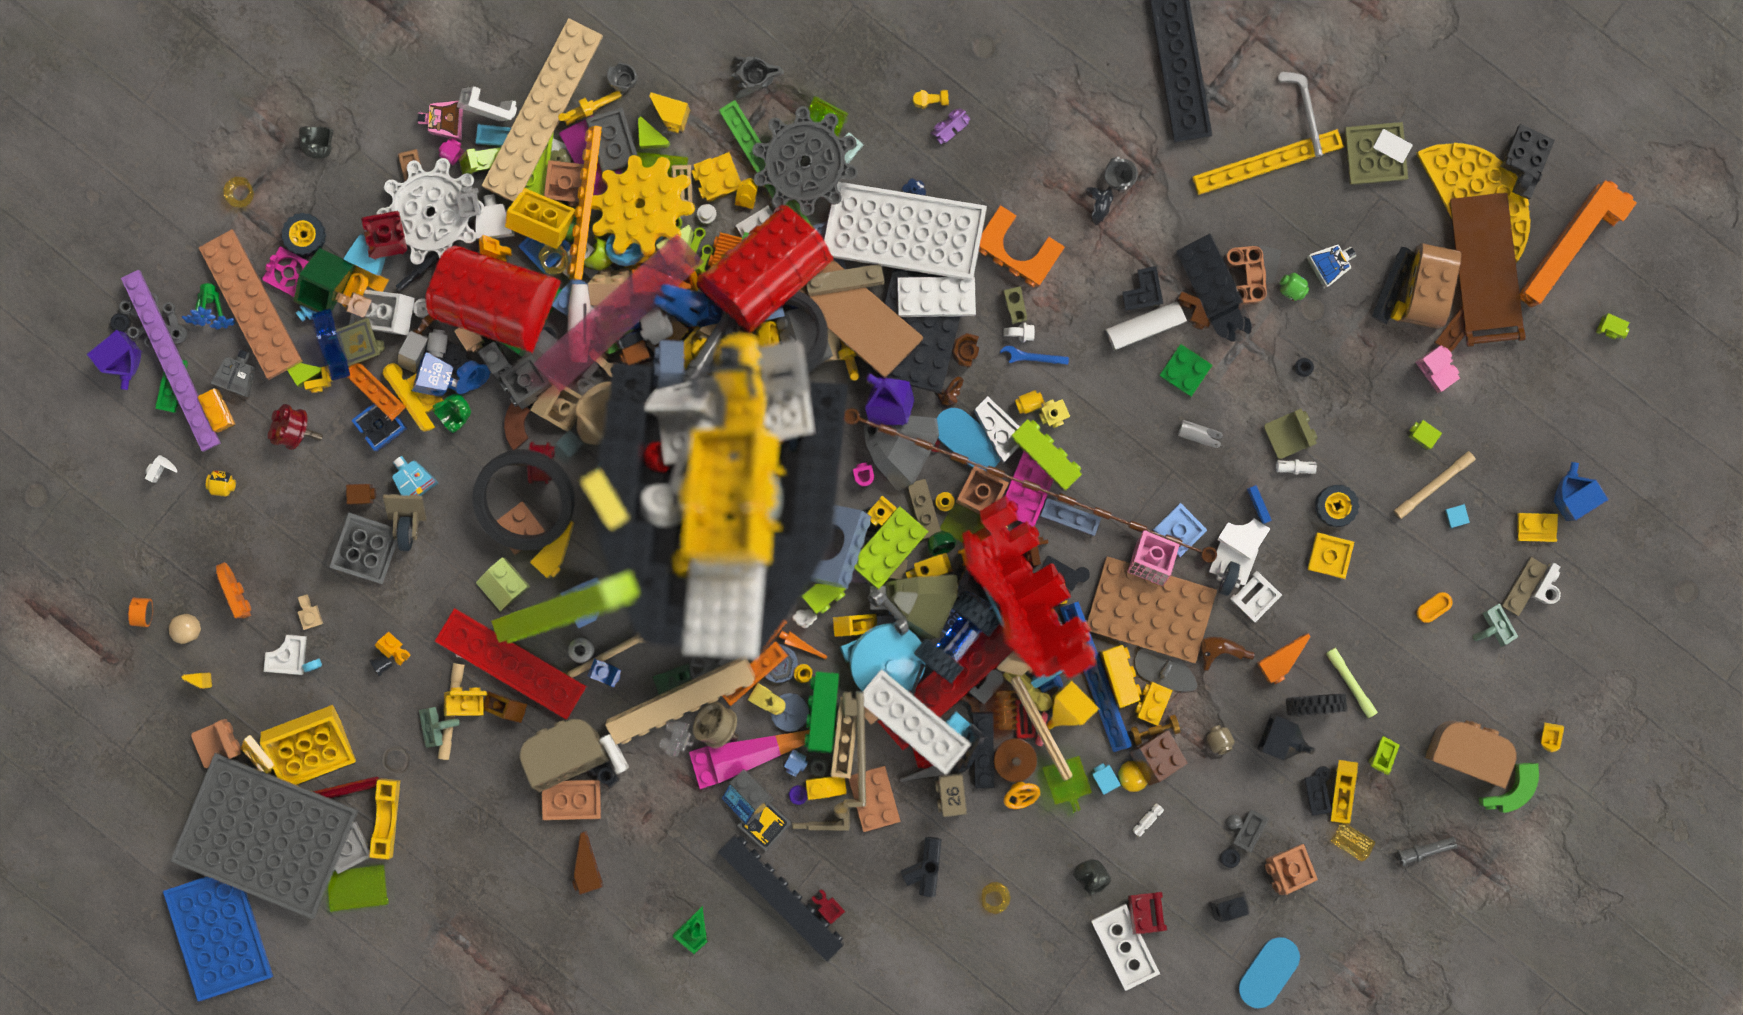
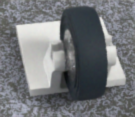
(1231, 568)

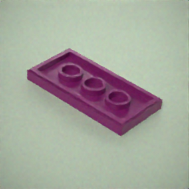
(575, 142)

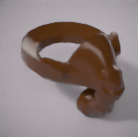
(949, 397)

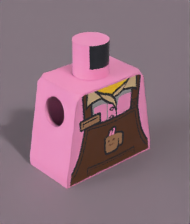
(443, 119)

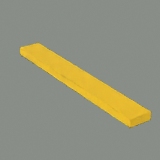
(1265, 163)

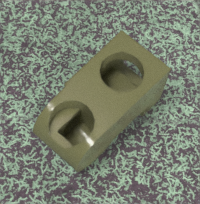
(1015, 304)

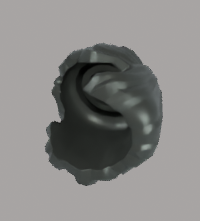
(315, 141)
(1093, 875)

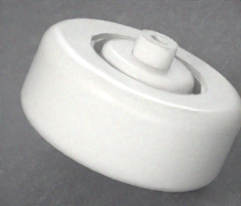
(661, 506)

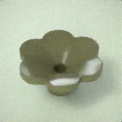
(562, 154)

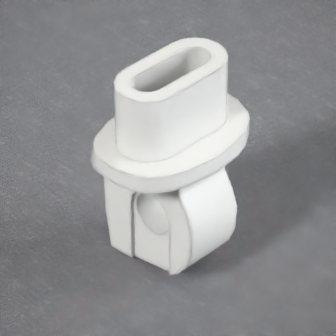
(1024, 332)

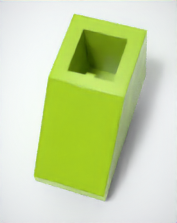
(821, 595)

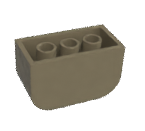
(561, 753)

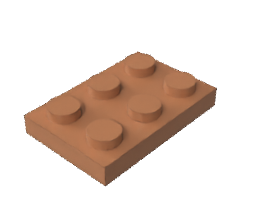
(572, 800)
(880, 802)

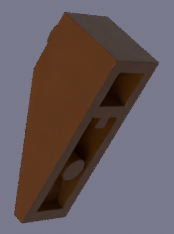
(586, 870)

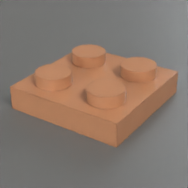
(521, 521)

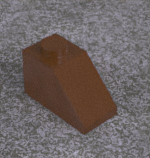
(504, 707)

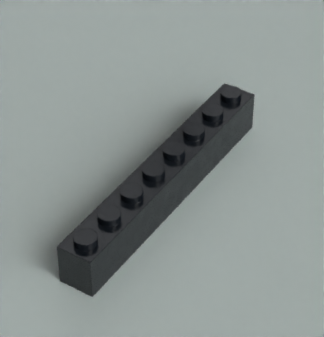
(781, 897)

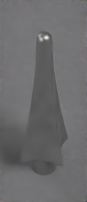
(929, 772)

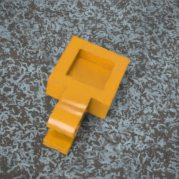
(492, 248)

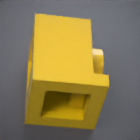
(888, 509)

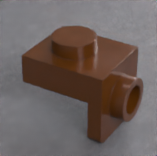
(1033, 554)

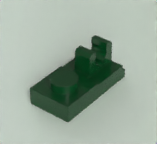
(672, 678)

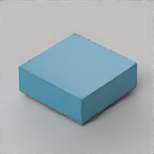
(1457, 516)

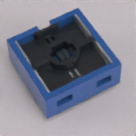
(378, 427)

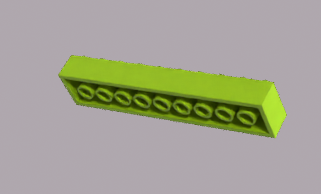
(565, 609)

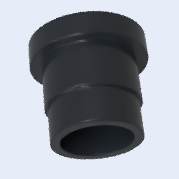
(381, 664)

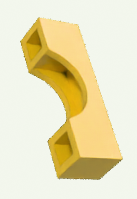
(387, 806)

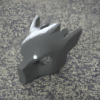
(754, 74)

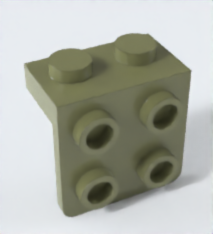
(1290, 433)

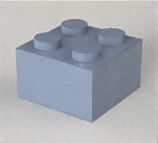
(668, 364)

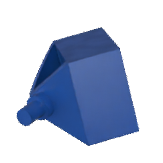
(1577, 495)

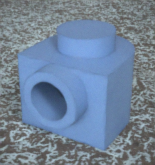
(795, 763)

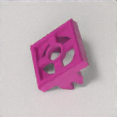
(269, 276)

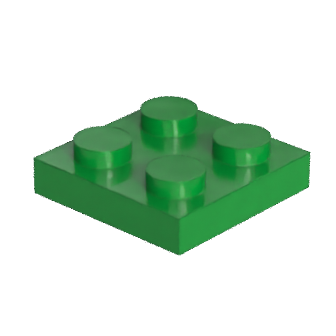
(1185, 370)

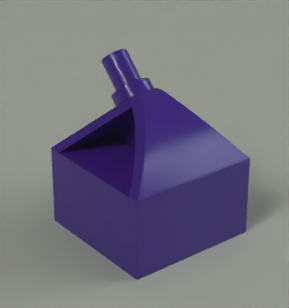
(117, 357)
(889, 401)

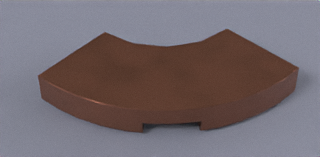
(515, 427)

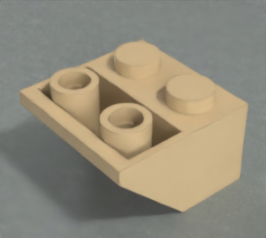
(605, 282)

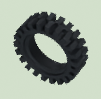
(1316, 704)

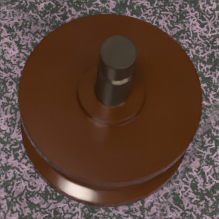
(1015, 760)

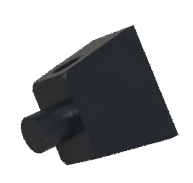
(1230, 907)

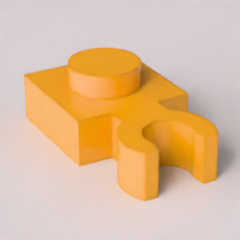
(392, 647)

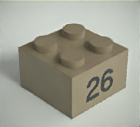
(952, 794)

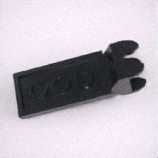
(1215, 287)

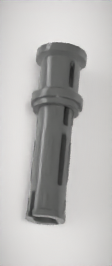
(1418, 853)

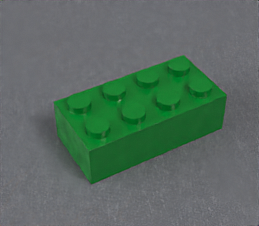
(823, 712)

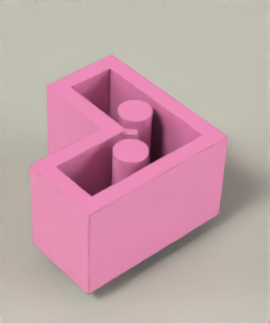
(1437, 368)

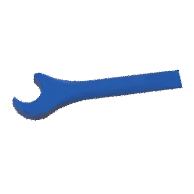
(1017, 355)

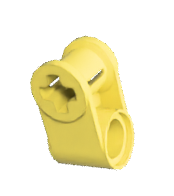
(767, 700)

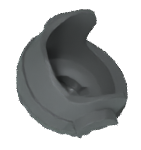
(1121, 174)

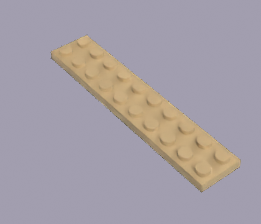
(541, 110)

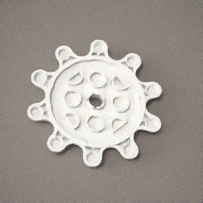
(426, 191)

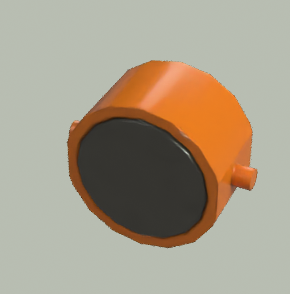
(140, 612)

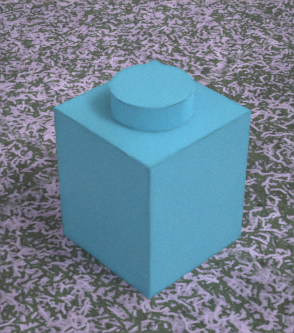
(1105, 778)

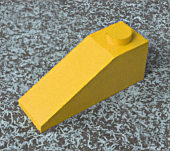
(552, 555)
(1344, 791)

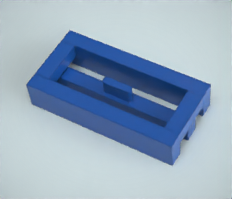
(1259, 504)

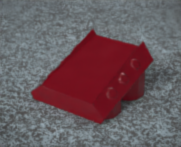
(384, 234)

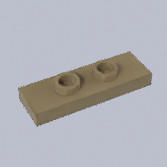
(924, 507)

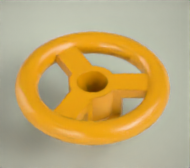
(1020, 791)

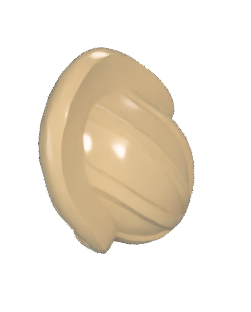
(592, 412)

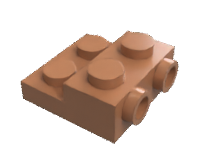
(563, 182)
(1290, 870)

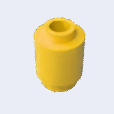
(1029, 402)

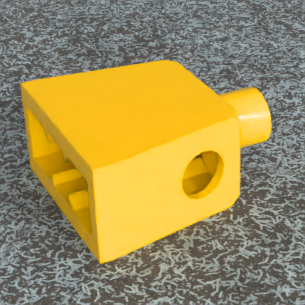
(937, 566)

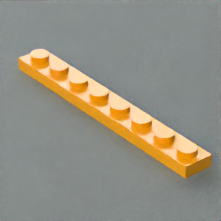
(585, 196)

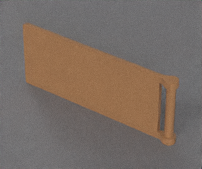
(867, 325)

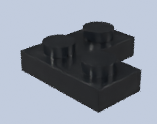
(1149, 291)

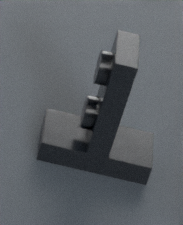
(970, 582)

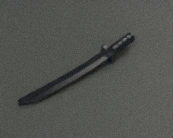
(419, 269)

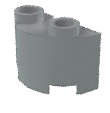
(656, 325)

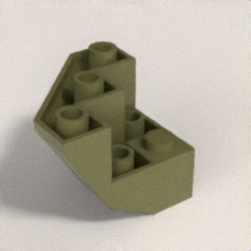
(924, 602)

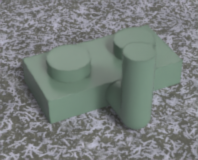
(1499, 626)
(431, 726)

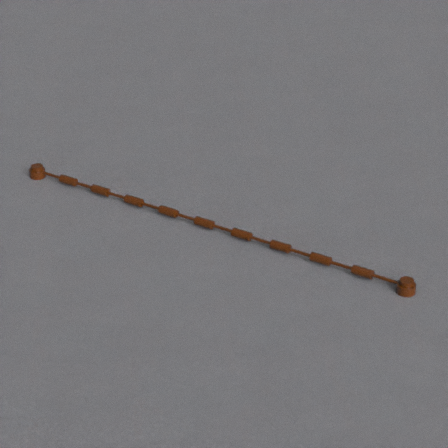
(852, 416)

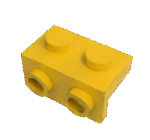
(464, 702)

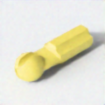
(1041, 700)

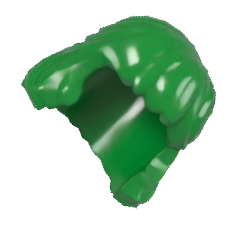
(452, 412)

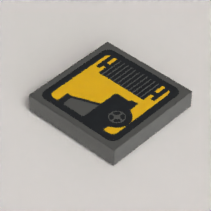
(766, 827)

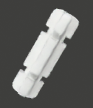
(1147, 820)

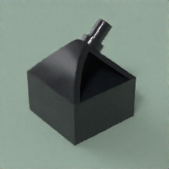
(1283, 739)

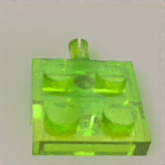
(1069, 789)

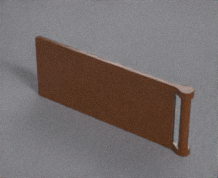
(1487, 267)

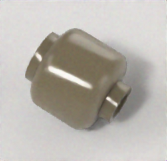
(1220, 740)

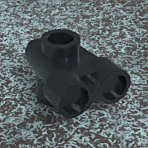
(602, 771)

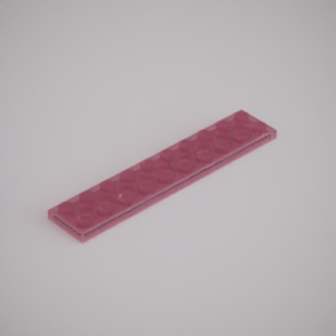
(617, 312)

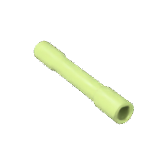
(1363, 701)

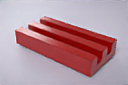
(1018, 731)

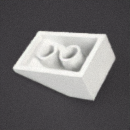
(388, 312)

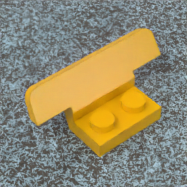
(416, 403)

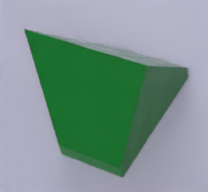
(692, 932)

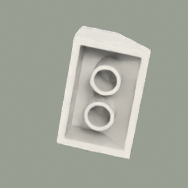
(682, 404)

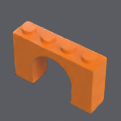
(1032, 270)

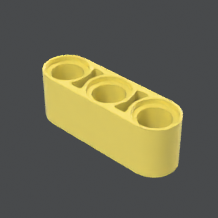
(604, 499)

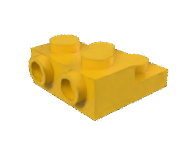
(716, 177)

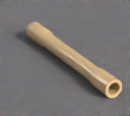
(1459, 465)
(456, 679)

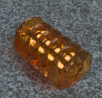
(1005, 710)

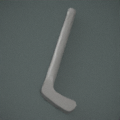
(1302, 82)

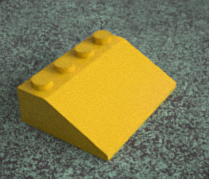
(308, 746)

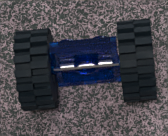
(958, 637)

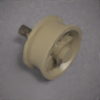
(715, 725)

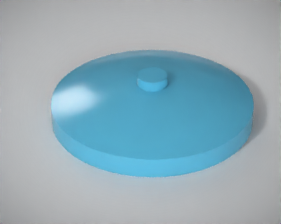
(887, 651)

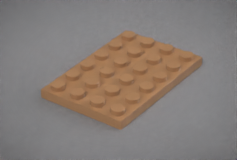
(1150, 615)

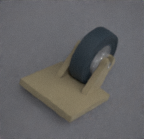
(402, 511)

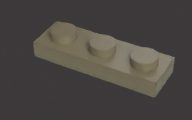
(1524, 586)

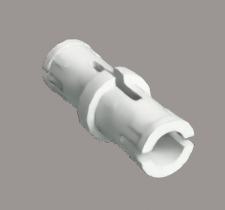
(1296, 467)

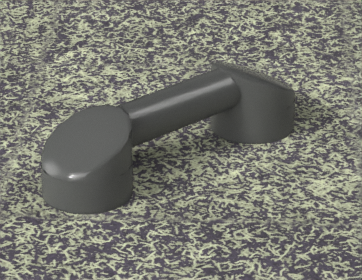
(878, 598)

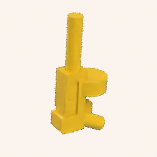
(587, 108)
(848, 355)

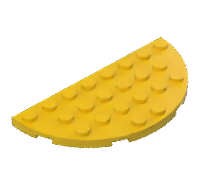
(1471, 171)

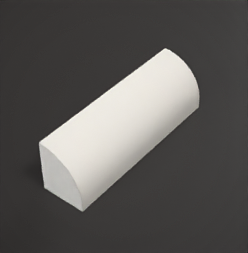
(1146, 325)

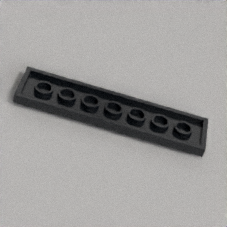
(1181, 70)

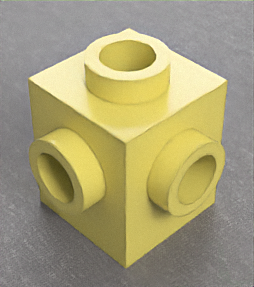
(1061, 413)

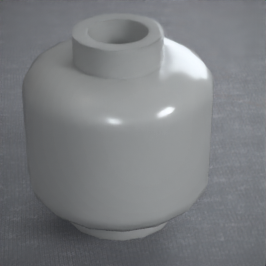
(575, 648)

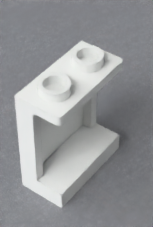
(469, 101)

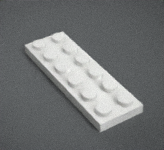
(914, 722)

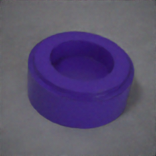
(798, 794)

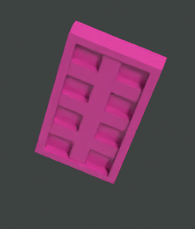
(1027, 500)

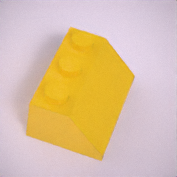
(539, 218)
(1120, 675)

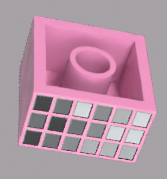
(1153, 558)

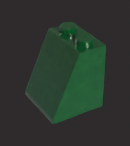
(322, 280)

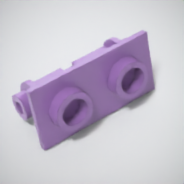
(944, 129)

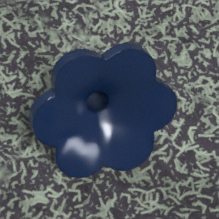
(918, 185)

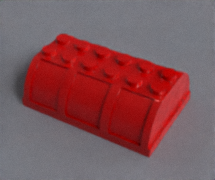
(766, 268)
(490, 297)

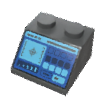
(746, 797)

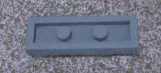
(1070, 517)

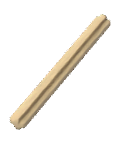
(1041, 728)

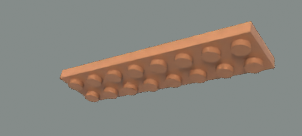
(250, 304)

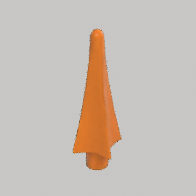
(792, 640)

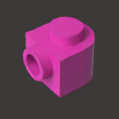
(451, 151)
(863, 474)

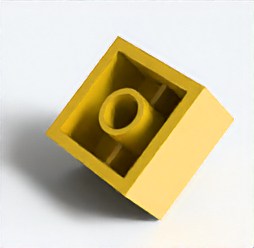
(1070, 706)

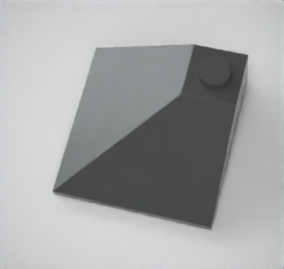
(362, 548)

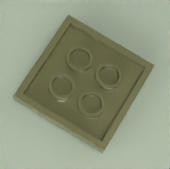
(1366, 162)

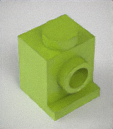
(1613, 326)

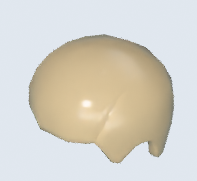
(184, 628)

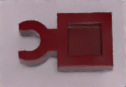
(829, 908)

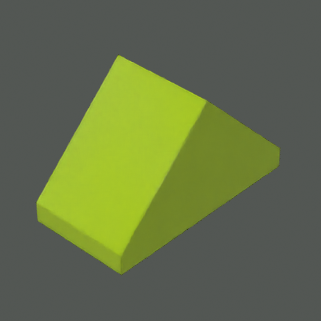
(650, 137)
(302, 372)

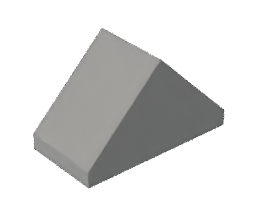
(412, 351)

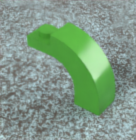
(1523, 789)

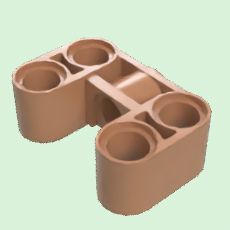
(1254, 272)

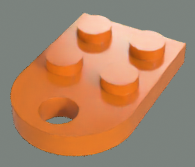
(233, 591)

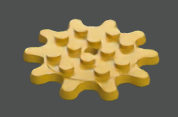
(646, 223)

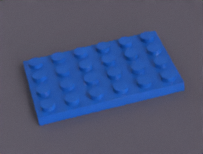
(217, 936)

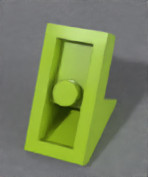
(1384, 755)

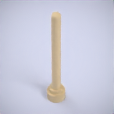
(604, 656)

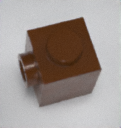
(360, 494)

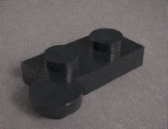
(1070, 575)
(1318, 792)

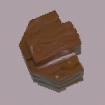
(965, 349)

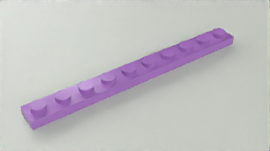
(170, 359)

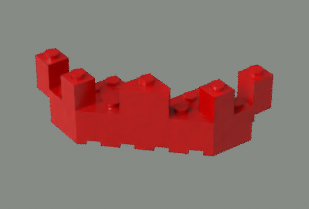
(1024, 597)

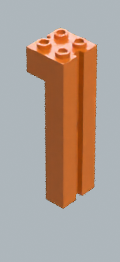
(1603, 203)

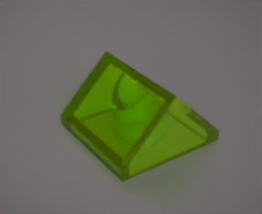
(820, 108)

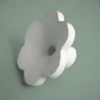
(804, 618)

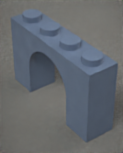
(839, 569)

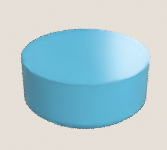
(312, 665)

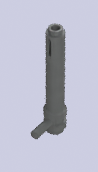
(708, 350)

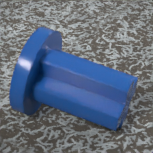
(1056, 681)

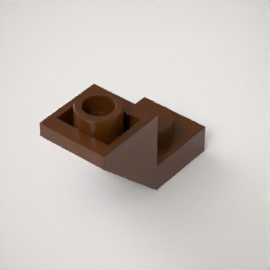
(1198, 315)

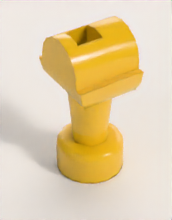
(923, 99)

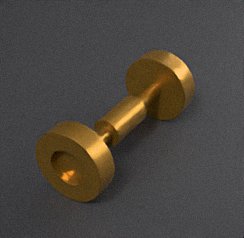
(1155, 730)

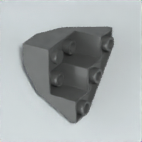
(897, 456)

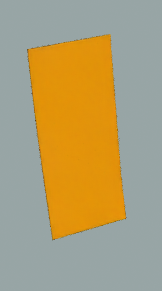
(374, 281)

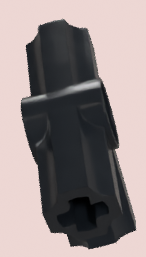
(918, 872)

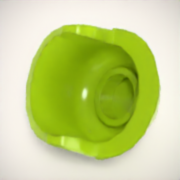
(599, 259)

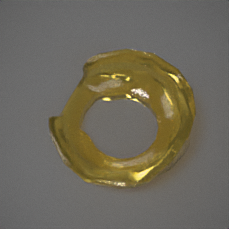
(229, 189)
(546, 251)
(1003, 890)

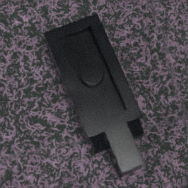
(976, 739)

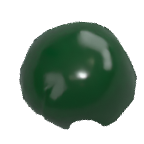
(941, 543)

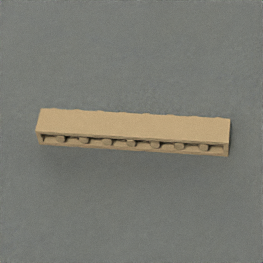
(680, 700)

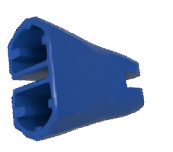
(679, 303)

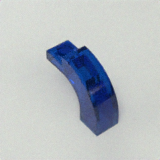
(329, 345)

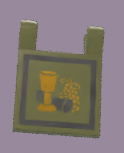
(358, 342)

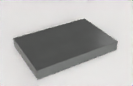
(615, 139)

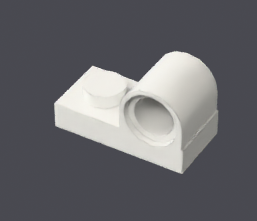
(1544, 584)

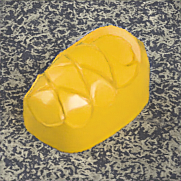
(767, 334)

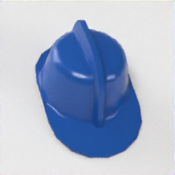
(471, 376)

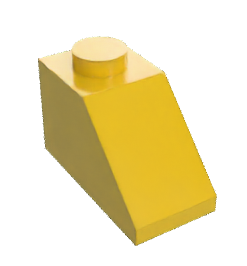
(853, 624)
(825, 787)

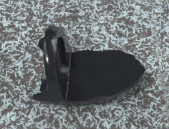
(1102, 205)

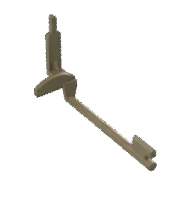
(851, 707)

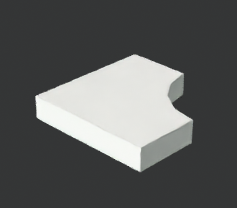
(1244, 538)
(288, 657)

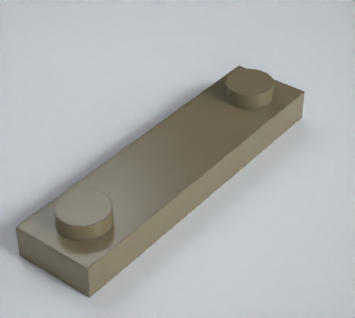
(845, 280)

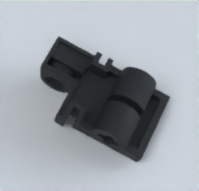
(1527, 157)

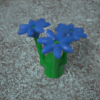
(201, 315)

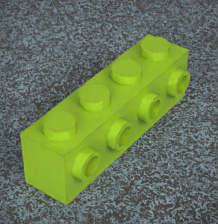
(1046, 455)

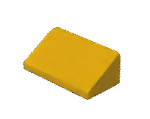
(201, 680)

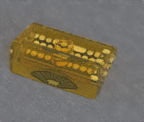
(1353, 842)

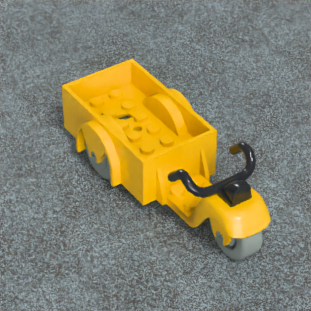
(732, 486)

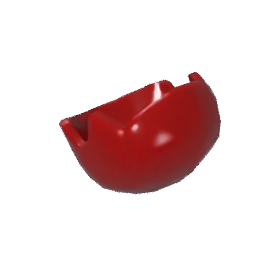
(654, 457)

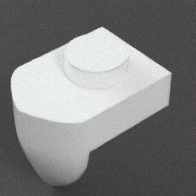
(154, 470)

